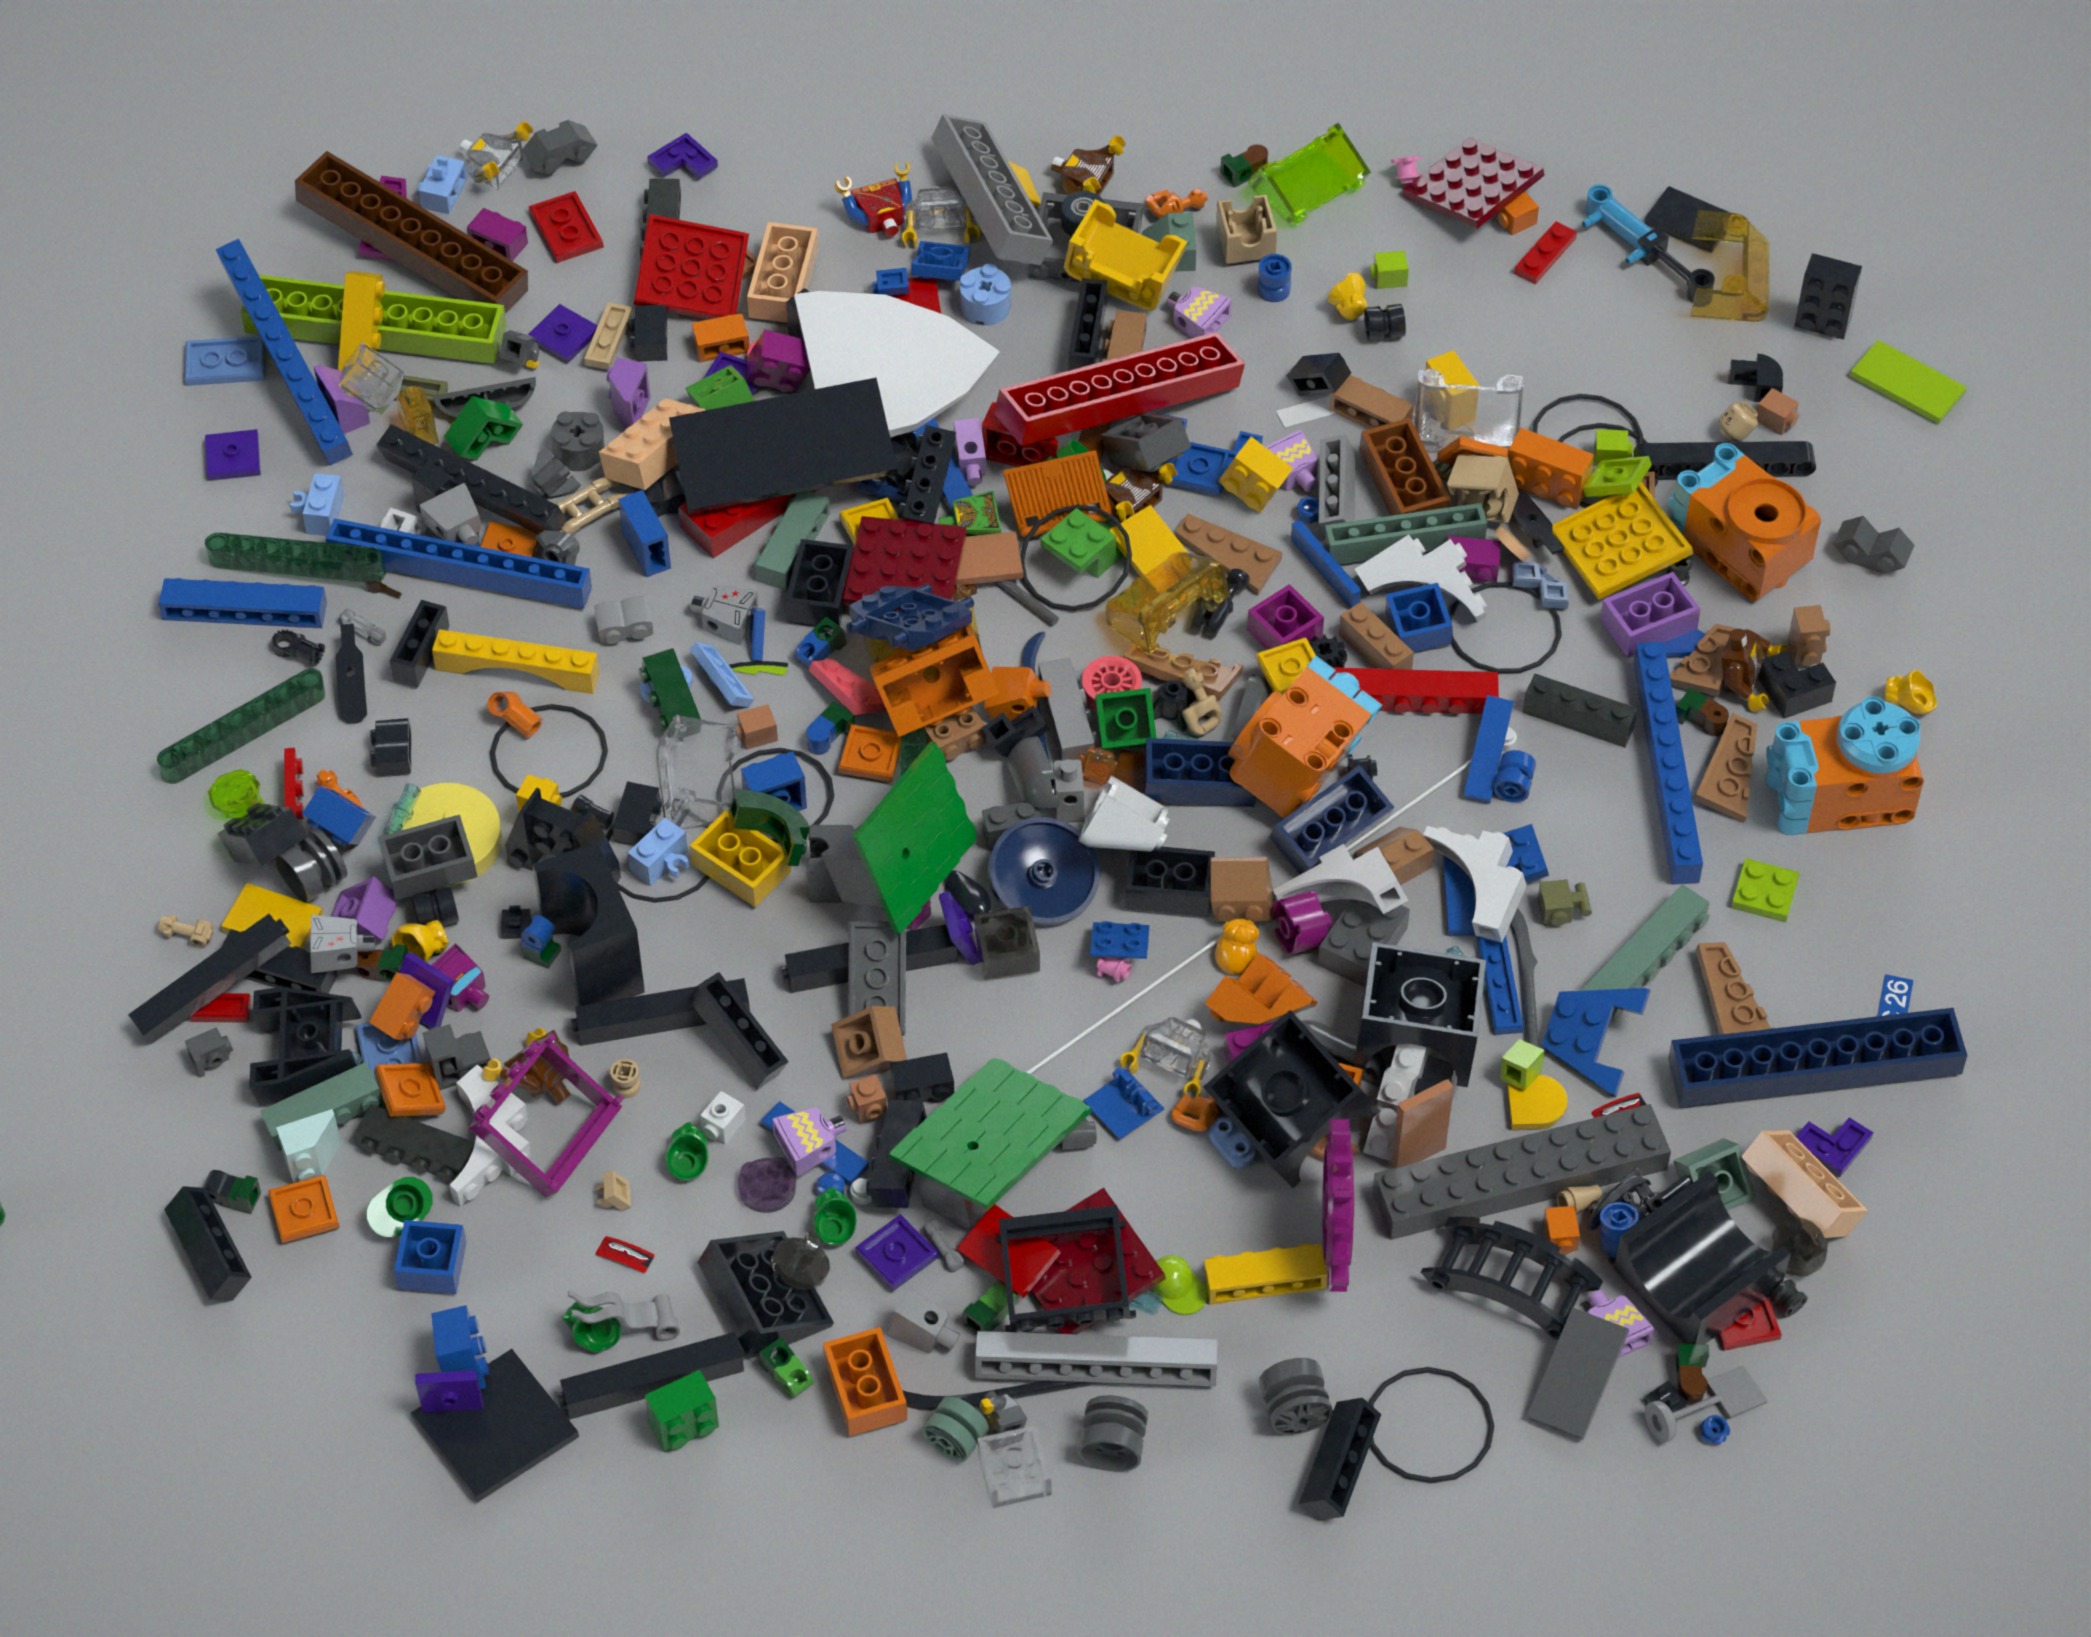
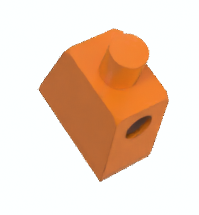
(1018, 691)

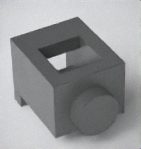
(208, 1050)

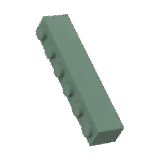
(1368, 537)
(1653, 943)

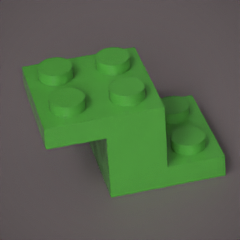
(720, 390)
(1083, 543)

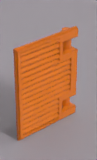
(1055, 485)

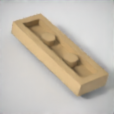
(608, 336)

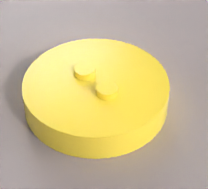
(477, 815)

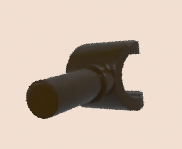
(376, 587)

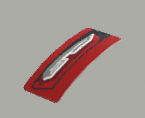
(1621, 1104)
(625, 1253)

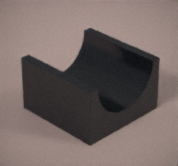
(584, 901)
(1422, 1002)
(1286, 1094)
(1697, 1264)

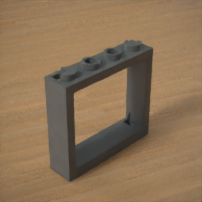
(1053, 267)

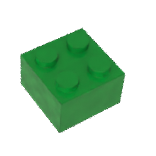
(1125, 718)
(682, 1411)

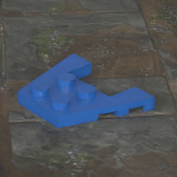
(1204, 465)
(1580, 1028)

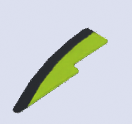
(764, 666)

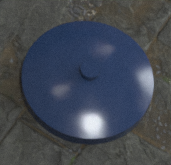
(1044, 868)

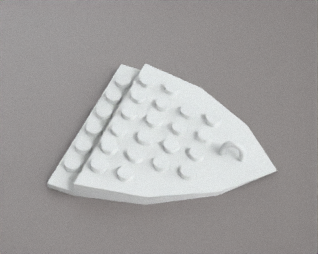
(916, 354)

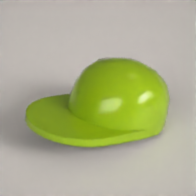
(1182, 1289)

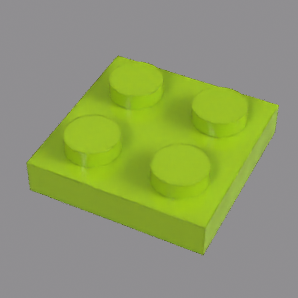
(1617, 476)
(1765, 890)

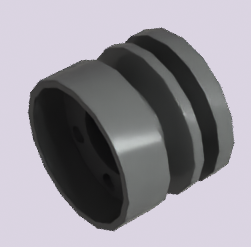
(311, 865)
(1295, 1396)
(1113, 1433)

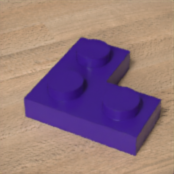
(683, 152)
(1839, 1150)

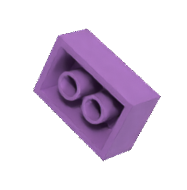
(1650, 613)

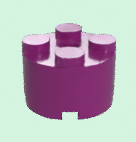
(1300, 922)

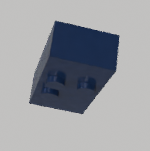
(1192, 773)
(1331, 819)

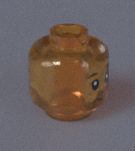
(1097, 765)

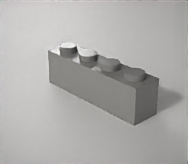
(1336, 481)
(1066, 709)

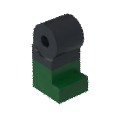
(233, 1191)

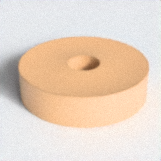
(1512, 543)

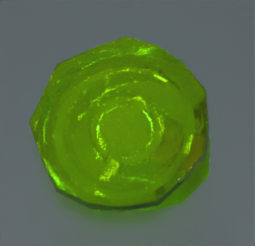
(235, 793)

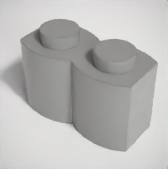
(623, 619)

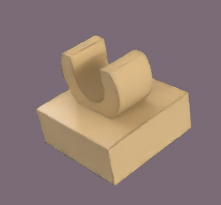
(615, 1191)

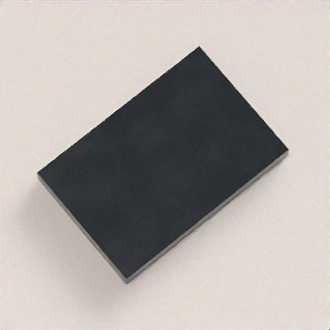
(1676, 215)

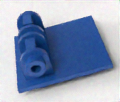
(1119, 940)
(1123, 1104)

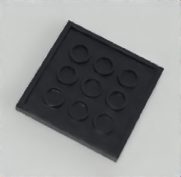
(505, 1437)

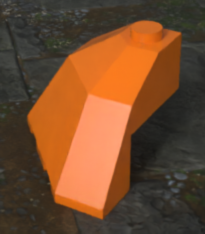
(1259, 995)

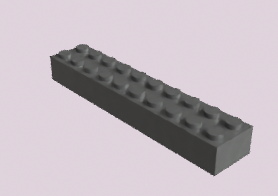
(1520, 1171)

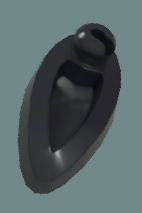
(968, 893)

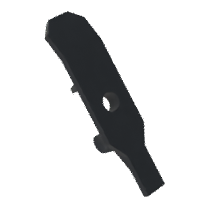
(1541, 528)
(350, 688)

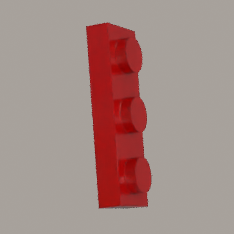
(1545, 252)
(292, 785)

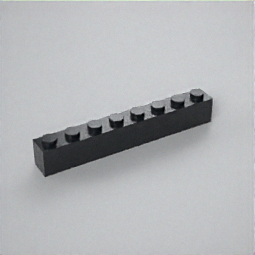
(484, 487)

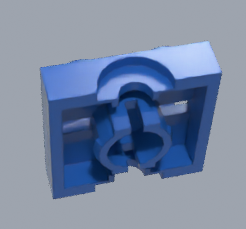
(940, 261)
(1527, 853)

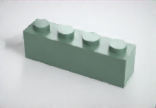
(802, 520)
(346, 1094)

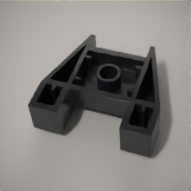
(554, 830)
(308, 1041)

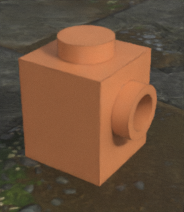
(867, 1099)

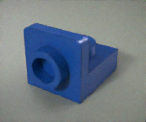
(891, 282)

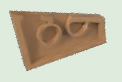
(1703, 667)

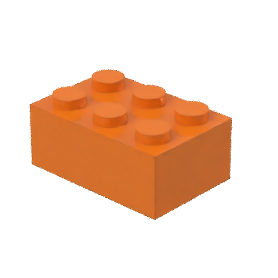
(1549, 468)
(865, 1381)

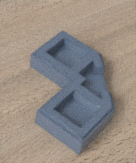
(1533, 575)

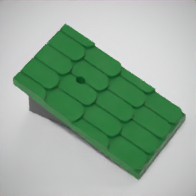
(904, 843)
(986, 1140)

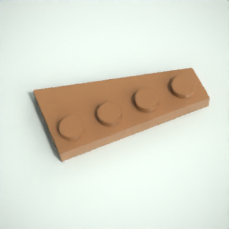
(1230, 550)
(1167, 667)
(1729, 771)
(1728, 993)

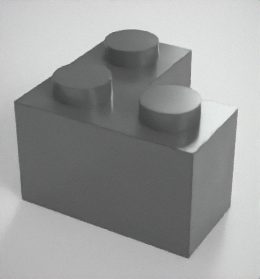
(453, 1057)

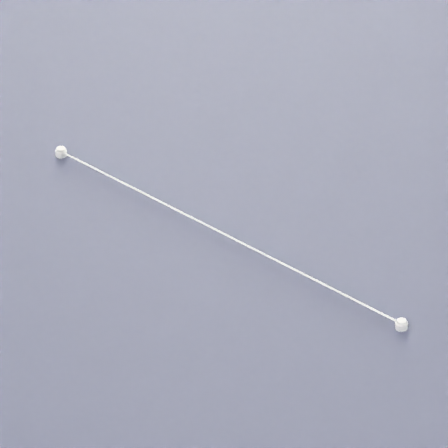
(858, 1187)

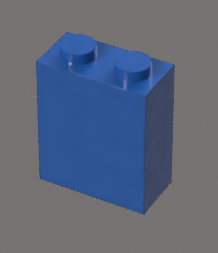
(644, 533)

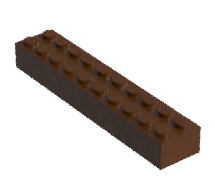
(409, 233)

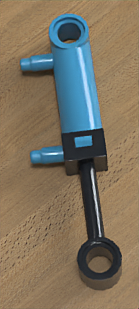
(1648, 242)

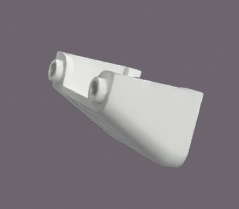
(1124, 820)

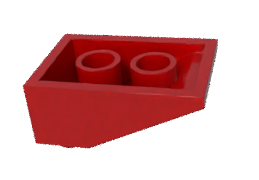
(1005, 449)

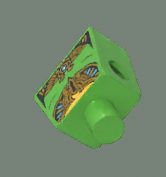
(976, 513)

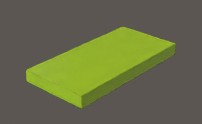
(1908, 381)

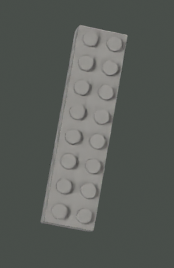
(991, 190)

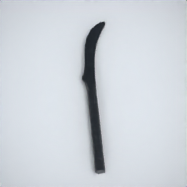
(974, 1399)

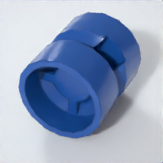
(1274, 278)
(1514, 776)
(1614, 1221)

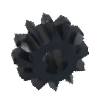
(1329, 650)

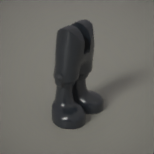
(1218, 612)

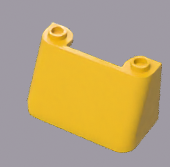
(1130, 262)

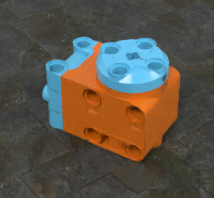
(1846, 769)

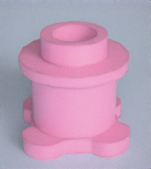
(1406, 168)
(1114, 966)

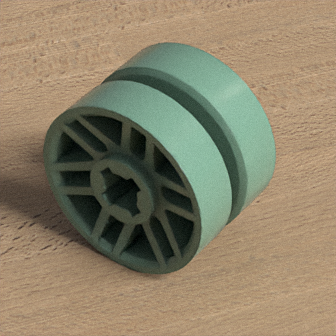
(955, 1428)

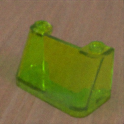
(1311, 175)

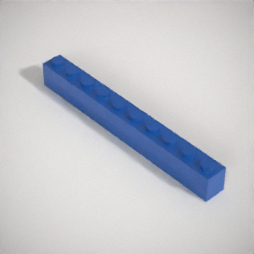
(284, 352)
(469, 564)
(1668, 763)

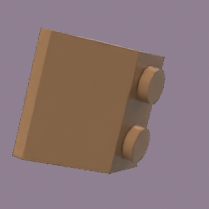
(1404, 851)
(1241, 888)
(868, 1041)

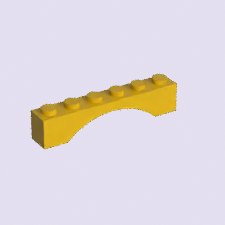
(466, 652)

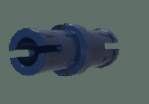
(881, 490)

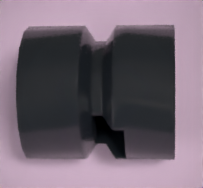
(1383, 322)
(439, 907)

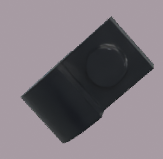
(1762, 374)
(1006, 733)
(1434, 1073)

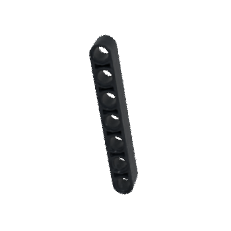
(1774, 457)

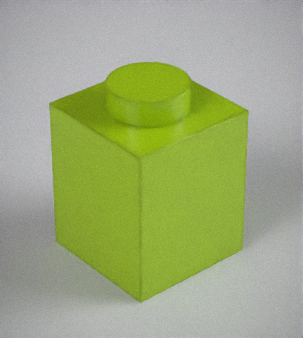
(1389, 269)
(1611, 445)
(1521, 1064)

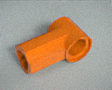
(516, 712)

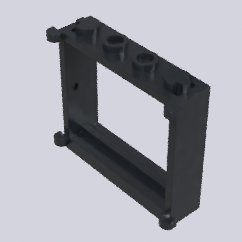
(1060, 1224)

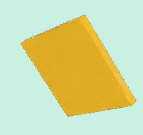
(1620, 541)

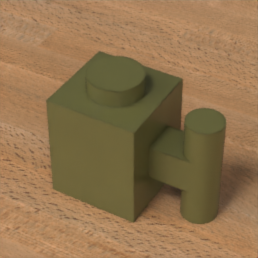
(1558, 902)

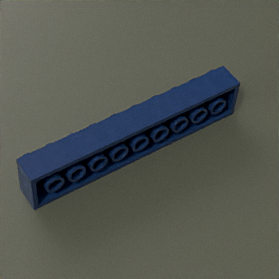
(1817, 1057)

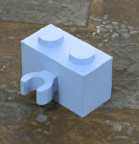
(442, 184)
(320, 504)
(659, 852)

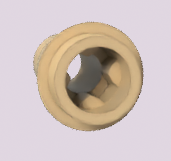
(1578, 1197)

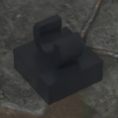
(514, 922)
(1669, 1395)

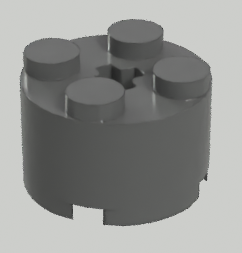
(577, 439)

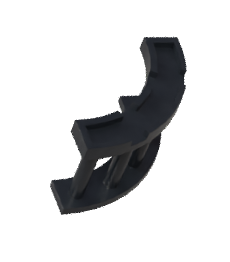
(1523, 1245)

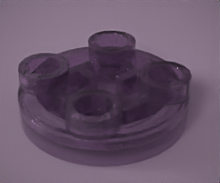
(767, 1184)

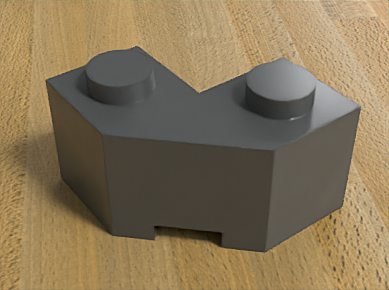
(549, 148)
(1873, 550)

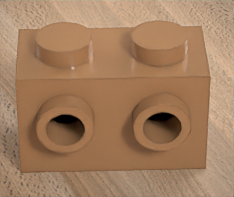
(1808, 635)
(957, 734)

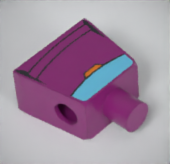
(468, 979)

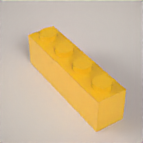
(360, 313)
(1265, 1273)

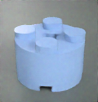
(985, 295)

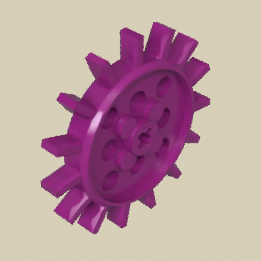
(1338, 1205)

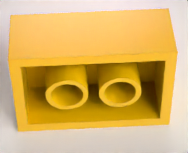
(739, 859)

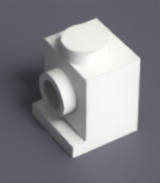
(403, 522)

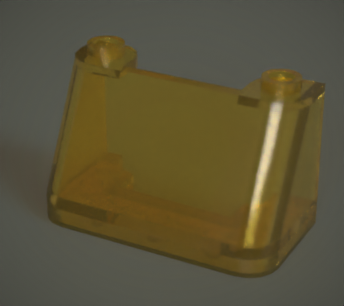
(1163, 592)

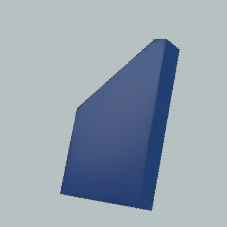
(756, 632)
(1683, 644)

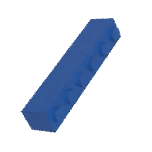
(243, 603)

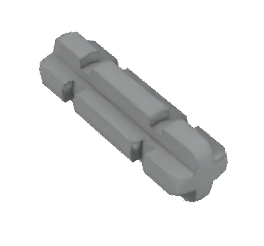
(363, 626)
(944, 1245)

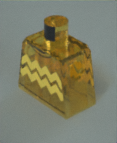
(414, 406)

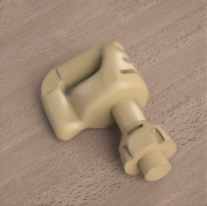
(1204, 705)

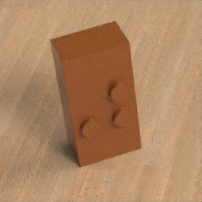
(1402, 468)

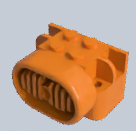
(921, 699)

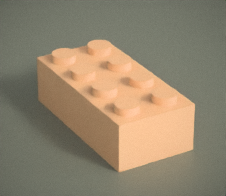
(781, 269)
(645, 448)
(1803, 1183)

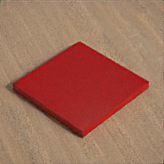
(691, 268)

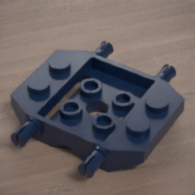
(918, 623)

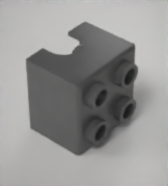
(819, 879)

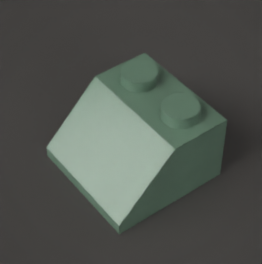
(1182, 226)
(1725, 1162)

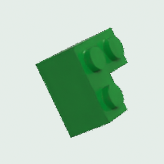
(479, 424)

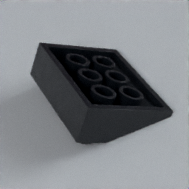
(754, 1295)

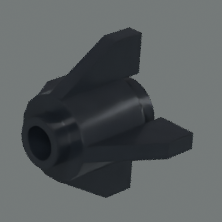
(1172, 700)

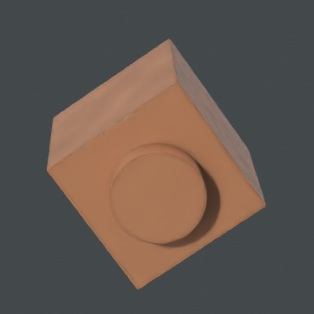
(1777, 411)
(756, 727)

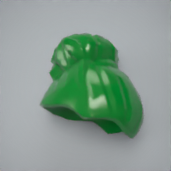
(687, 1153)
(834, 1217)
(592, 1336)

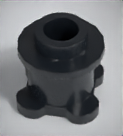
(1367, 764)

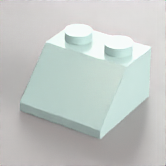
(309, 1145)

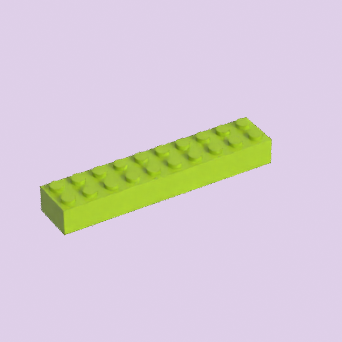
(408, 324)

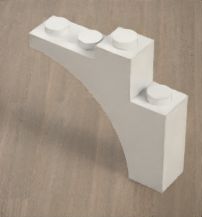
(1406, 565)
(1485, 863)
(1341, 877)
(1397, 1085)
(484, 1162)

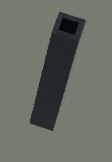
(829, 964)
(210, 978)
(642, 1015)
(636, 1378)

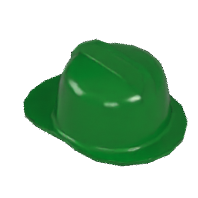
(400, 1201)

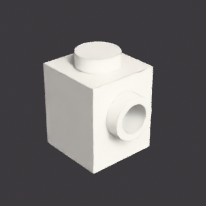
(722, 1117)

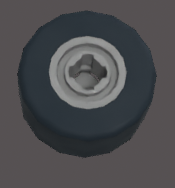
(1075, 208)

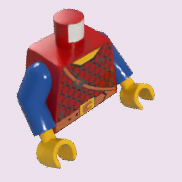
(880, 204)

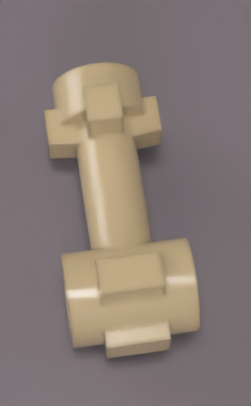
(199, 934)

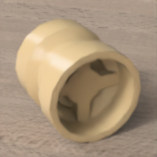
(625, 1078)

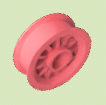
(1109, 675)

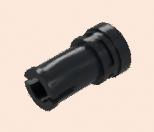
(583, 805)

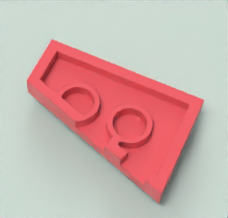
(849, 688)

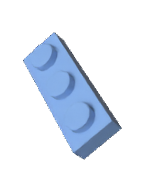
(721, 675)

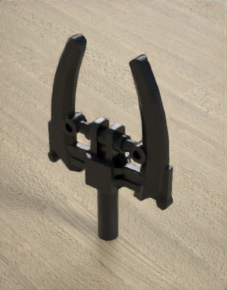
(1649, 1200)

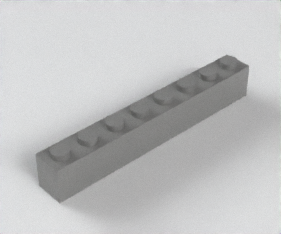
(1096, 1358)

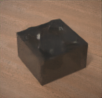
(1007, 942)

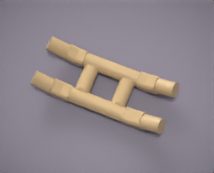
(592, 493)

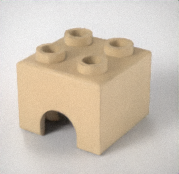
(1246, 232)
(1485, 482)

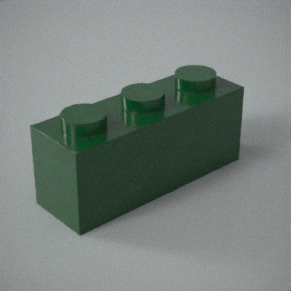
(667, 687)

